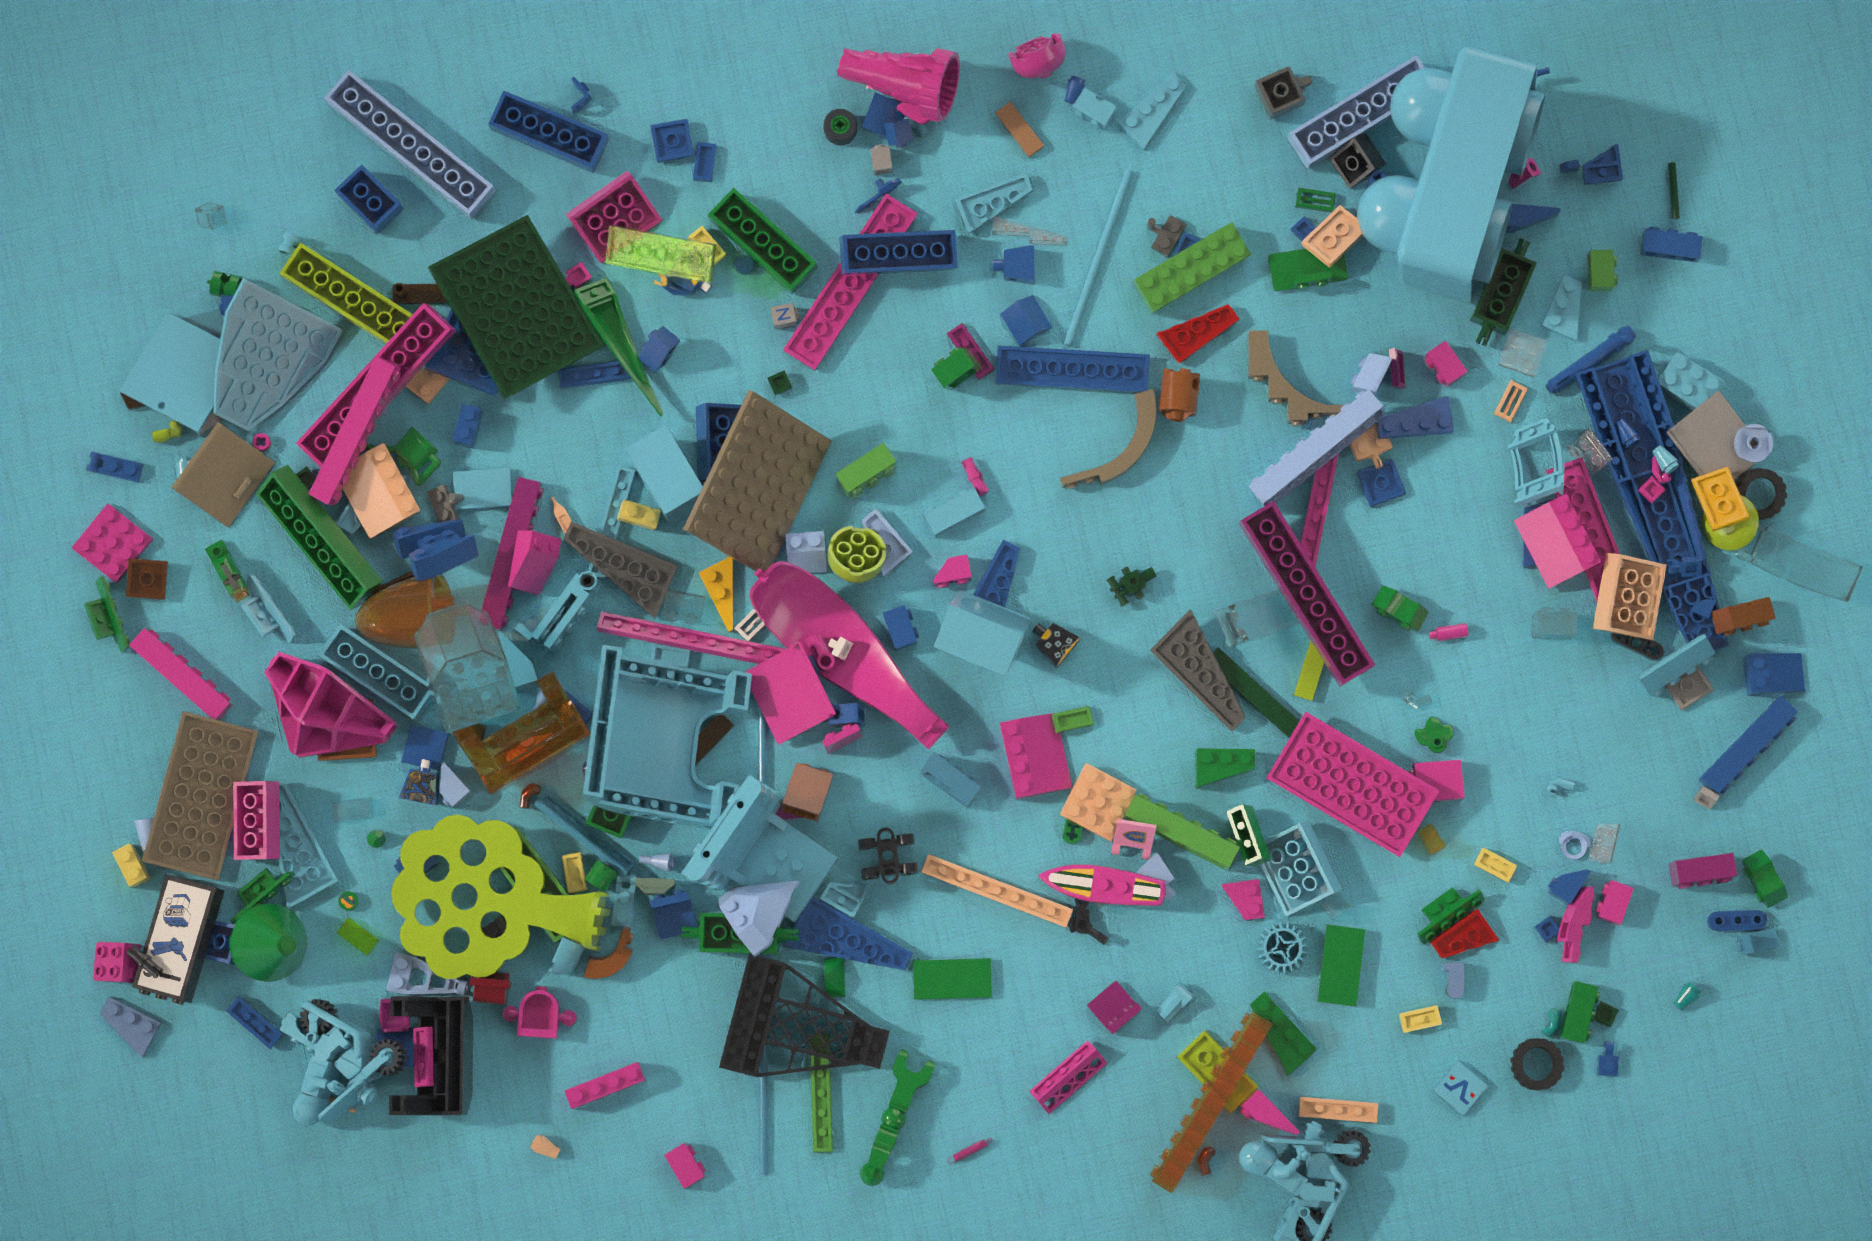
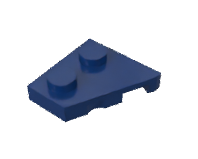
(1603, 168)

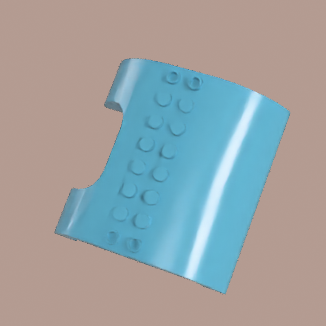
(648, 738)

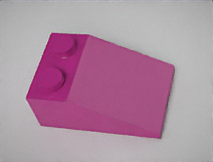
(533, 561)
(1262, 1110)

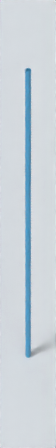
(763, 1065)

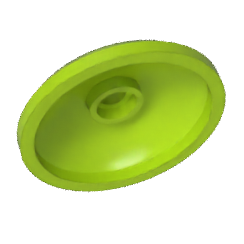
(1736, 535)

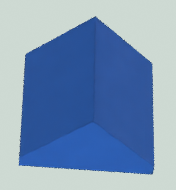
(1025, 320)

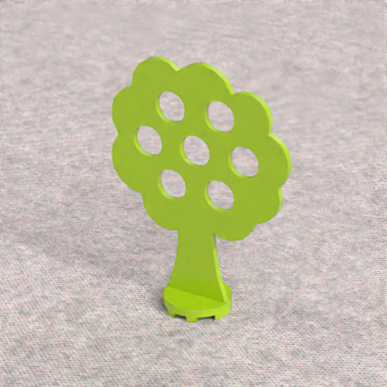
(573, 916)

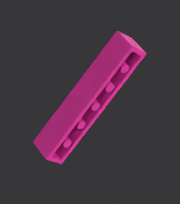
(180, 674)

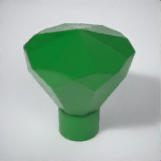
(376, 838)

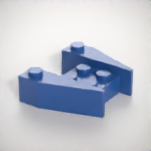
(435, 547)

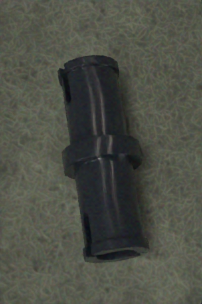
(144, 961)

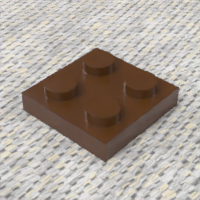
(146, 579)

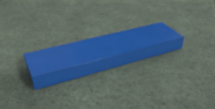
(592, 374)

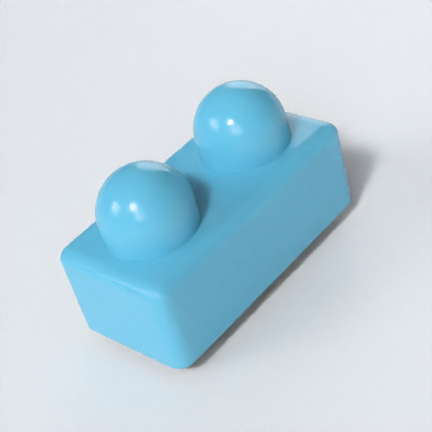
(1477, 134)

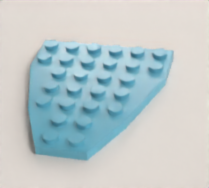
(266, 354)

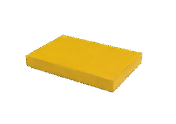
(1720, 499)

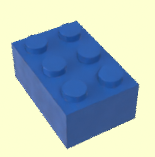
(369, 199)

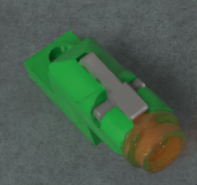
(227, 571)

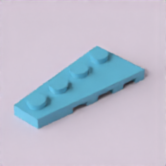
(981, 205)

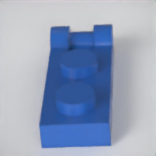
(115, 467)

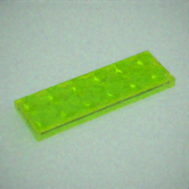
(660, 254)

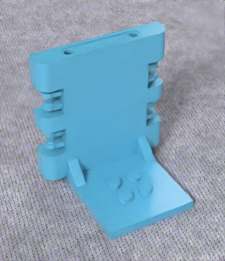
(759, 848)

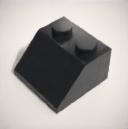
(1357, 160)

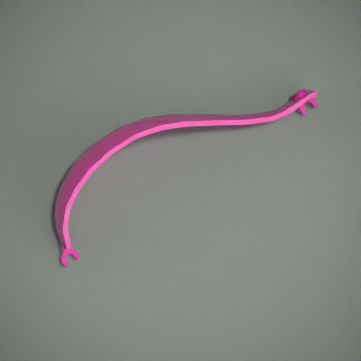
(801, 605)

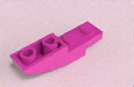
(1575, 916)

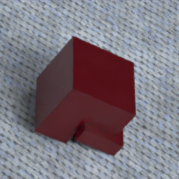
(491, 989)

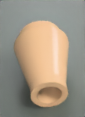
(544, 1147)

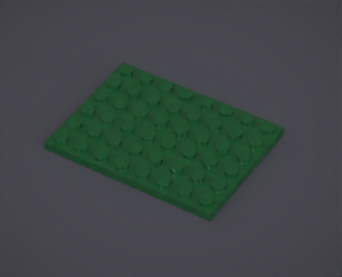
(515, 307)

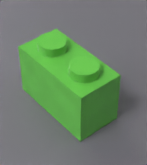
(1601, 270)

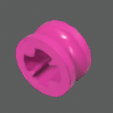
(261, 448)

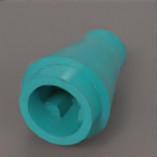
(1686, 996)

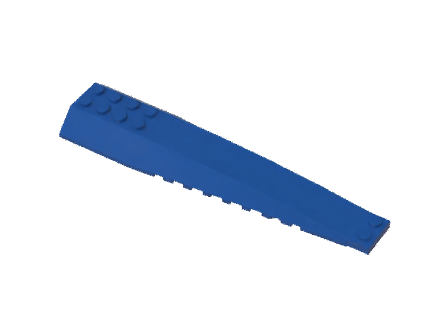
(1669, 524)

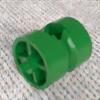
(223, 285)

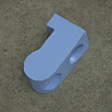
(1455, 984)

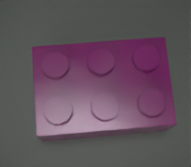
(1703, 870)

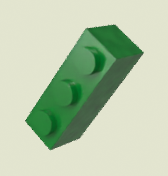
(1248, 835)
(1579, 1012)

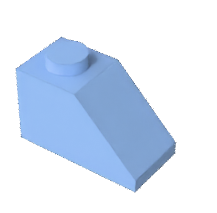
(452, 788)

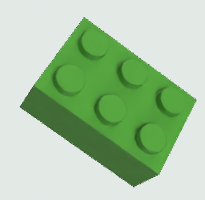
(866, 471)

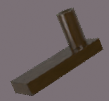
(417, 294)

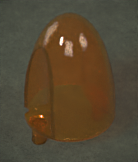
(401, 609)

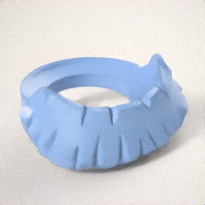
(1584, 840)

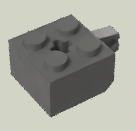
(1284, 82)

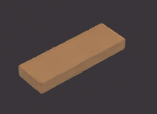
(1019, 129)

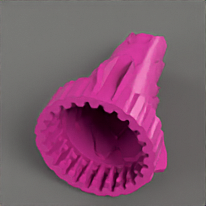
(920, 80)

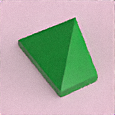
(835, 977)

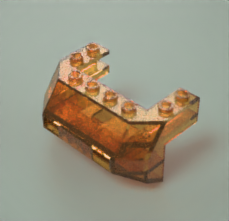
(512, 754)

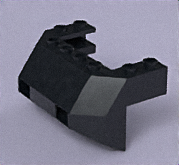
(452, 1055)

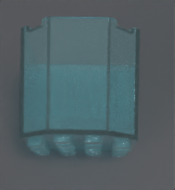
(465, 667)

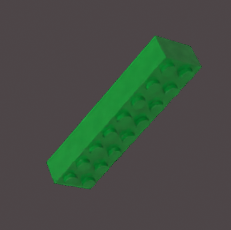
(319, 537)

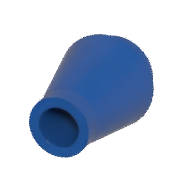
(1074, 88)
(1627, 434)

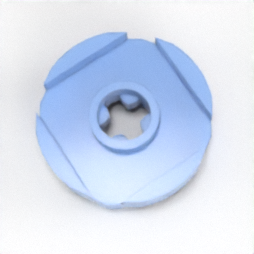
(1760, 435)

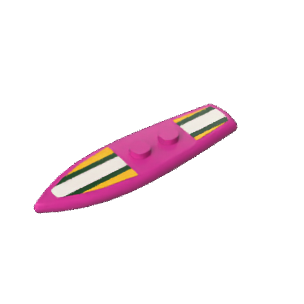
(1105, 885)

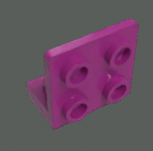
(1114, 1007)

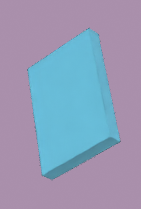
(483, 488)

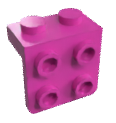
(113, 963)

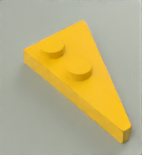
(719, 584)

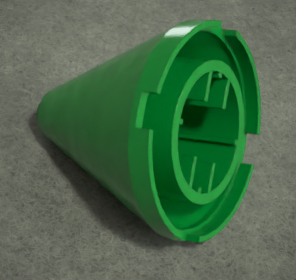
(268, 942)

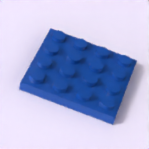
(460, 361)

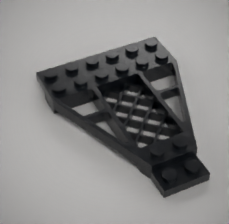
(755, 1012)

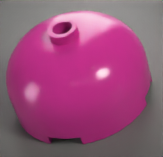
(1040, 61)

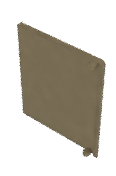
(223, 474)

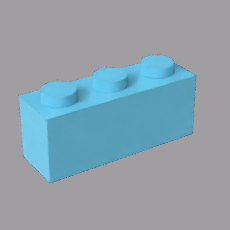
(954, 512)

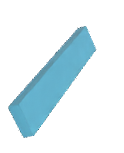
(619, 491)

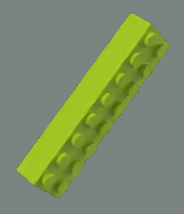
(344, 294)

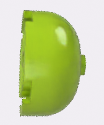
(854, 556)

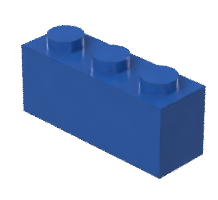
(1671, 244)

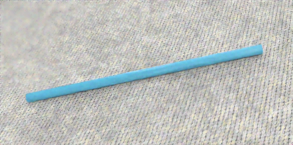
(1098, 256)

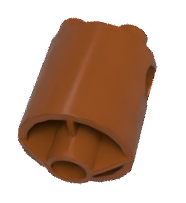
(1179, 394)

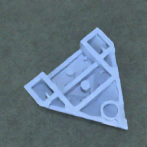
(757, 912)

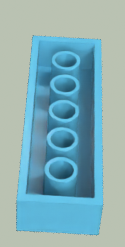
(377, 672)

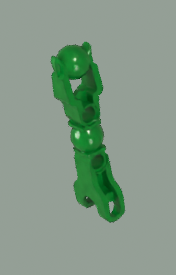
(894, 1117)

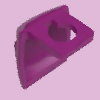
(391, 1023)

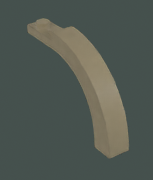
(1106, 473)

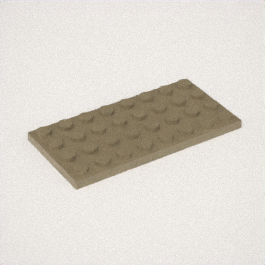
(197, 796)

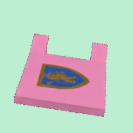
(1134, 835)

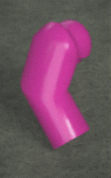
(1661, 476)

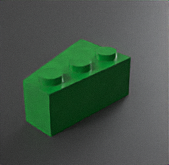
(1219, 764)

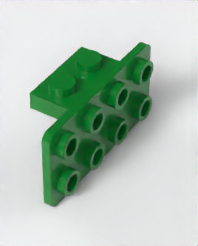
(1303, 269)

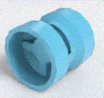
(289, 244)

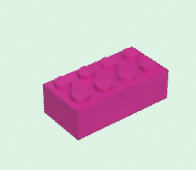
(256, 820)

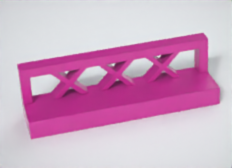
(1066, 1074)

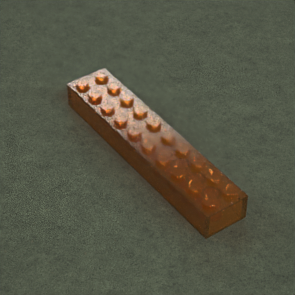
(1211, 1101)

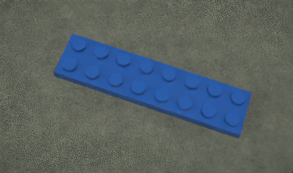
(1072, 369)

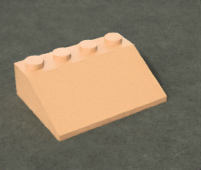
(379, 492)
(1629, 596)

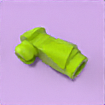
(165, 434)

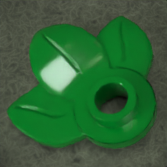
(1434, 732)

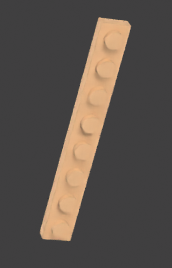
(997, 890)

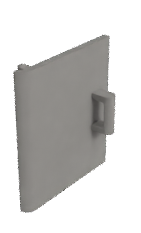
(1708, 437)

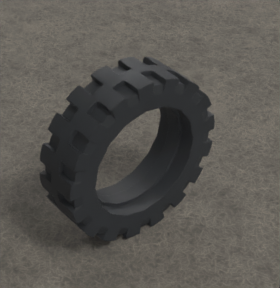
(1779, 486)
(1517, 1064)

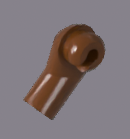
(528, 792)
(1204, 1158)

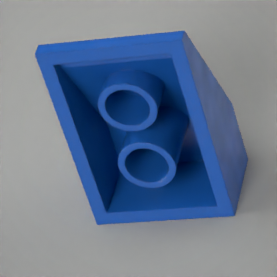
(1773, 673)
(219, 943)

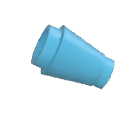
(1666, 460)

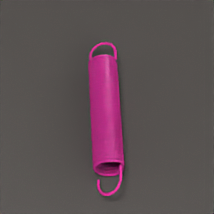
(970, 1150)

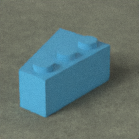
(950, 779)

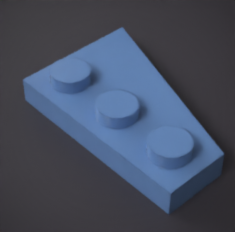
(130, 1024)

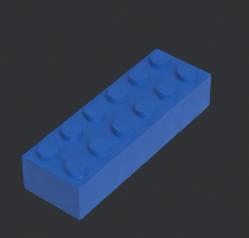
(548, 131)
(898, 252)

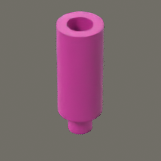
(1449, 632)

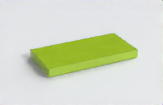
(1201, 1057)

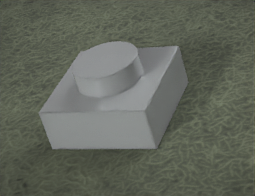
(1706, 797)

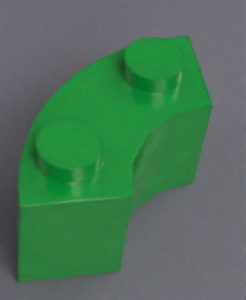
(1399, 608)
(1764, 878)

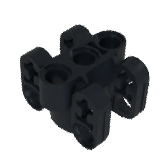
(888, 845)

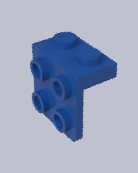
(672, 913)

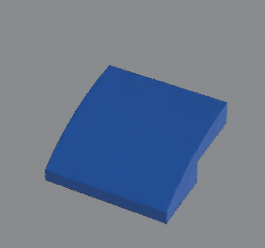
(881, 111)

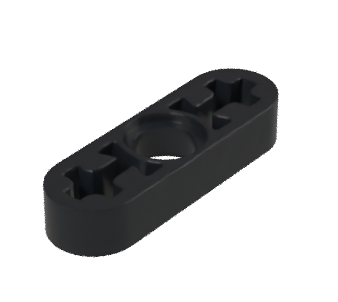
(1647, 654)

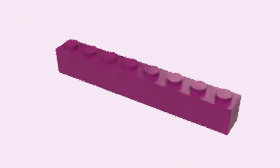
(519, 518)

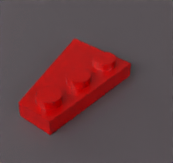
(1464, 935)

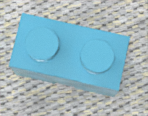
(1093, 110)

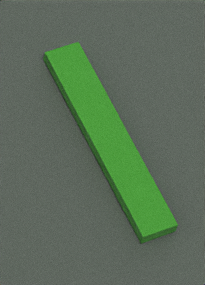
(821, 1098)

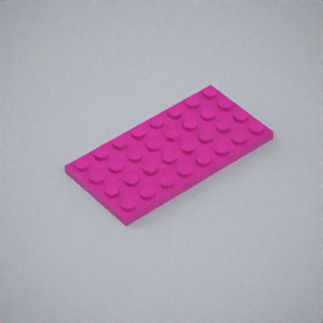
(1353, 784)

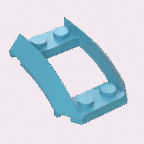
(1533, 490)

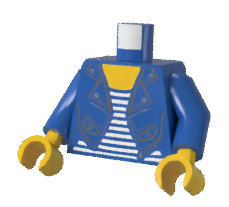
(682, 286)

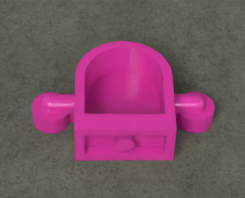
(539, 1015)

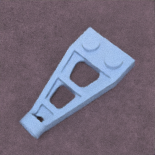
(400, 978)

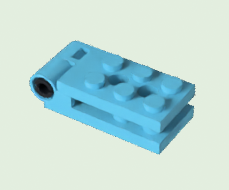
(576, 589)

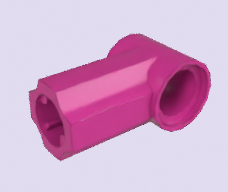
(819, 651)

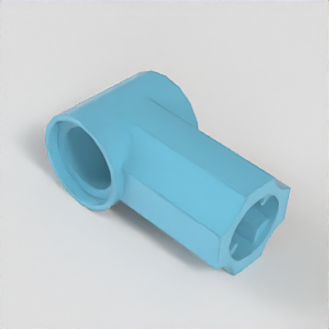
(1177, 999)

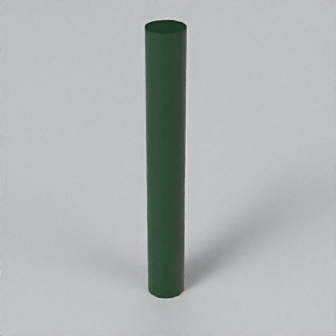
(1673, 190)

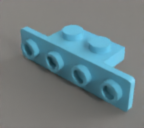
(264, 613)

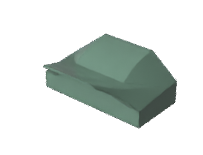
(655, 886)

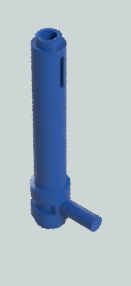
(1614, 343)

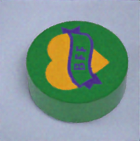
(348, 900)

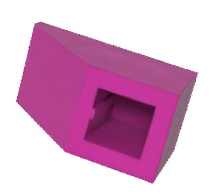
(954, 570)

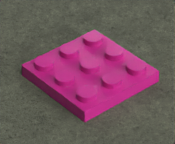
(111, 542)

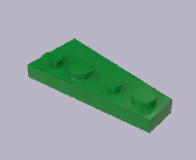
(1286, 1039)

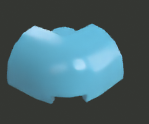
(566, 956)

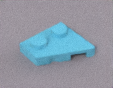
(845, 897)

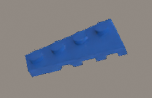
(999, 574)

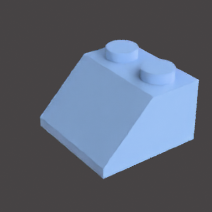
(1371, 374)
(807, 551)

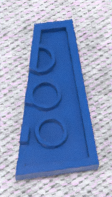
(1421, 420)

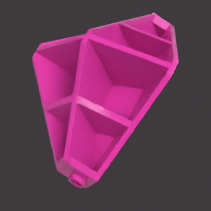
(322, 710)

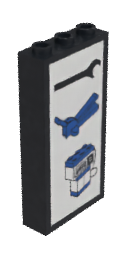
(179, 938)

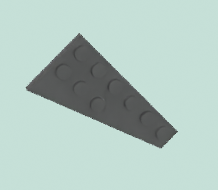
(632, 570)
(1192, 661)

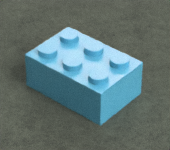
(1688, 382)

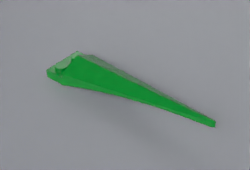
(606, 317)

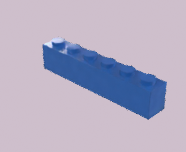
(1748, 745)

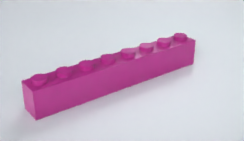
(355, 431)

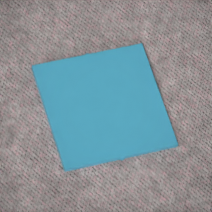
(176, 373)

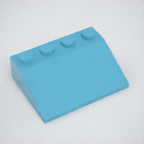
(1676, 664)
(1298, 869)

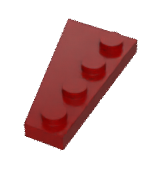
(1192, 335)

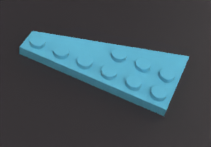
(300, 853)

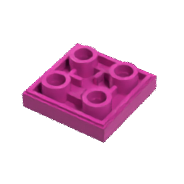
(837, 740)

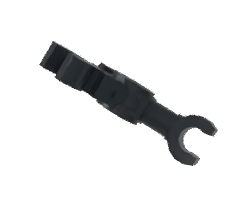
(1083, 925)

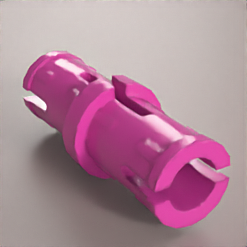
(975, 476)

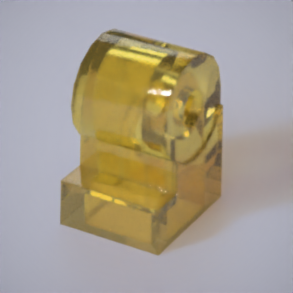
(1431, 839)

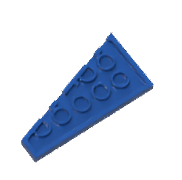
(837, 935)

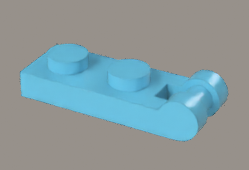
(624, 901)

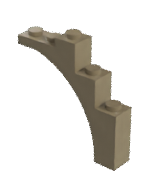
(1262, 366)

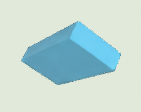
(671, 655)

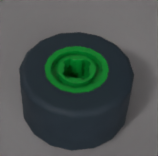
(837, 133)

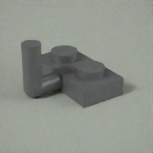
(1167, 235)
(444, 502)

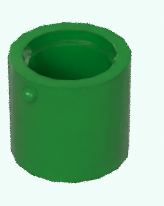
(601, 875)

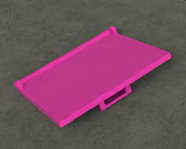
(790, 693)

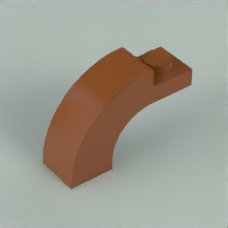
(608, 965)

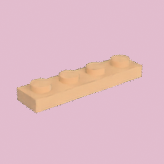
(1338, 1109)

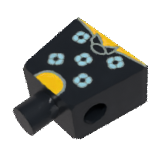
(1055, 642)

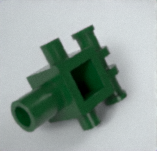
(1132, 583)

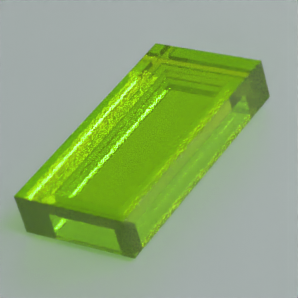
(357, 936)

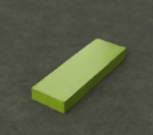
(1309, 674)

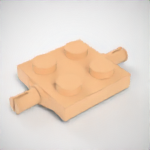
(1370, 447)

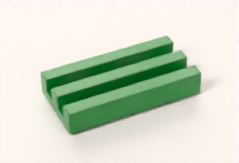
(1314, 200)

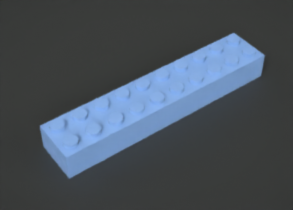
(410, 144)

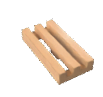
(1503, 415)

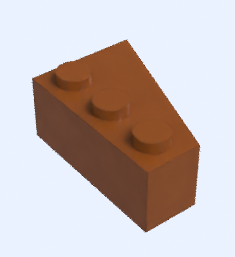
(1743, 616)

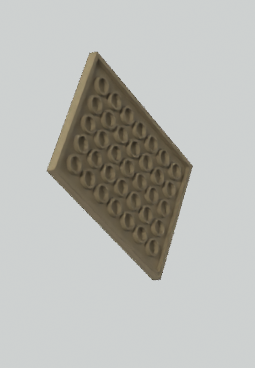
(757, 483)

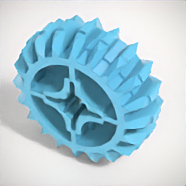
(1278, 939)

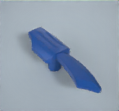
(883, 189)

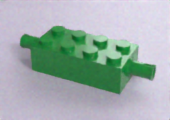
(718, 936)

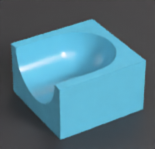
(666, 474)
(982, 632)

